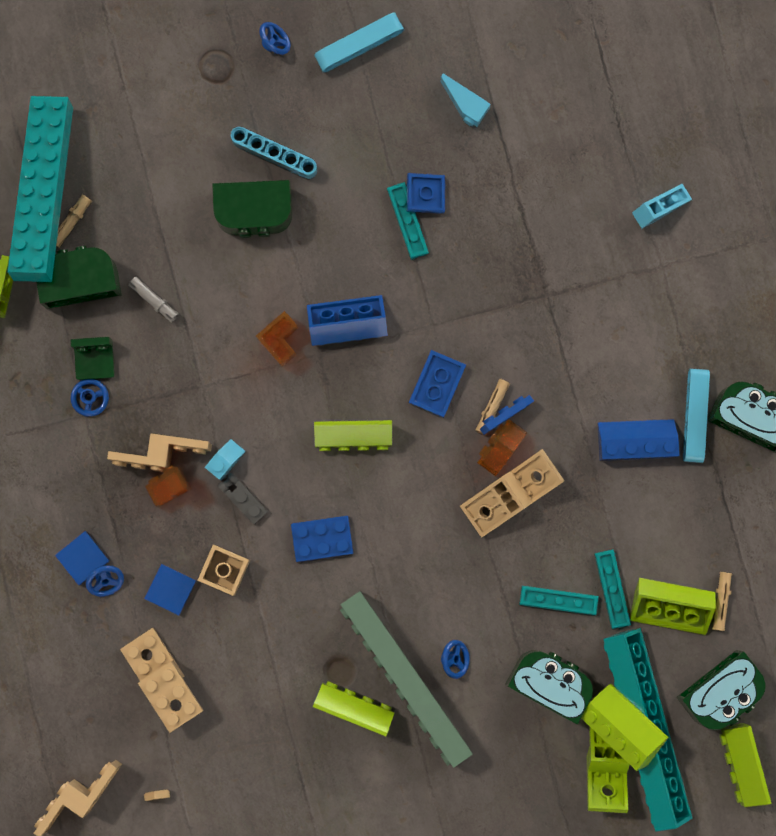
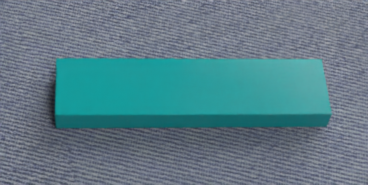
(407, 222)
(612, 589)
(558, 600)

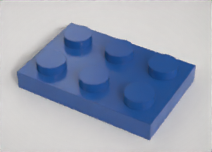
(437, 383)
(322, 538)

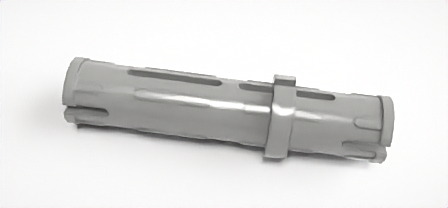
(158, 304)

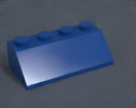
(347, 320)
(638, 440)

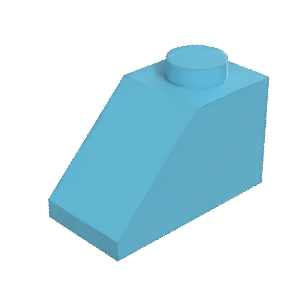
(225, 459)

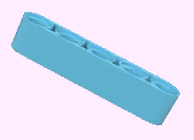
(359, 42)
(267, 146)
(696, 415)

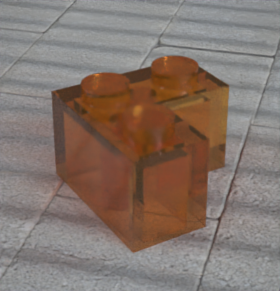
(274, 337)
(501, 446)
(169, 486)

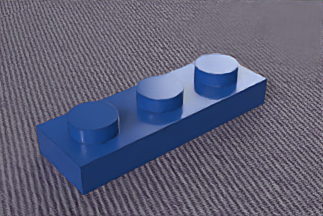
(506, 413)

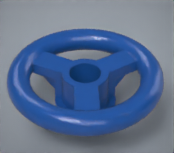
(272, 40)
(84, 392)
(104, 579)
(452, 658)

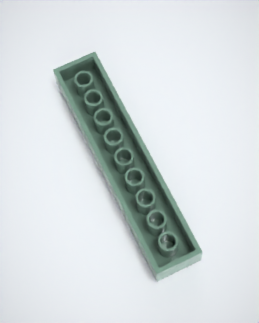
(406, 679)

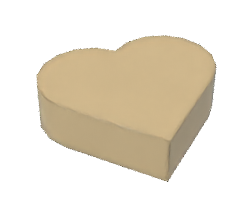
(157, 795)

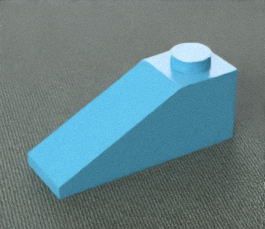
(468, 104)
(661, 205)

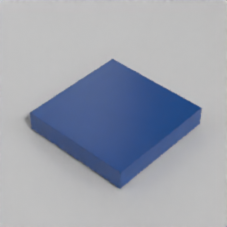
(425, 193)
(82, 557)
(170, 589)

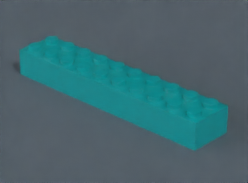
(40, 189)
(637, 683)

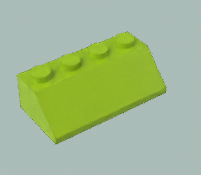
(353, 434)
(673, 606)
(353, 708)
(624, 727)
(745, 765)

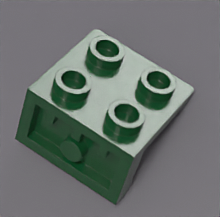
(93, 358)

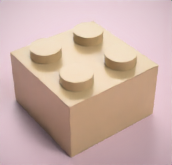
(223, 570)

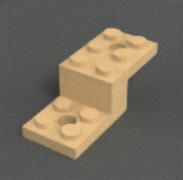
(159, 452)
(512, 493)
(161, 680)
(76, 798)

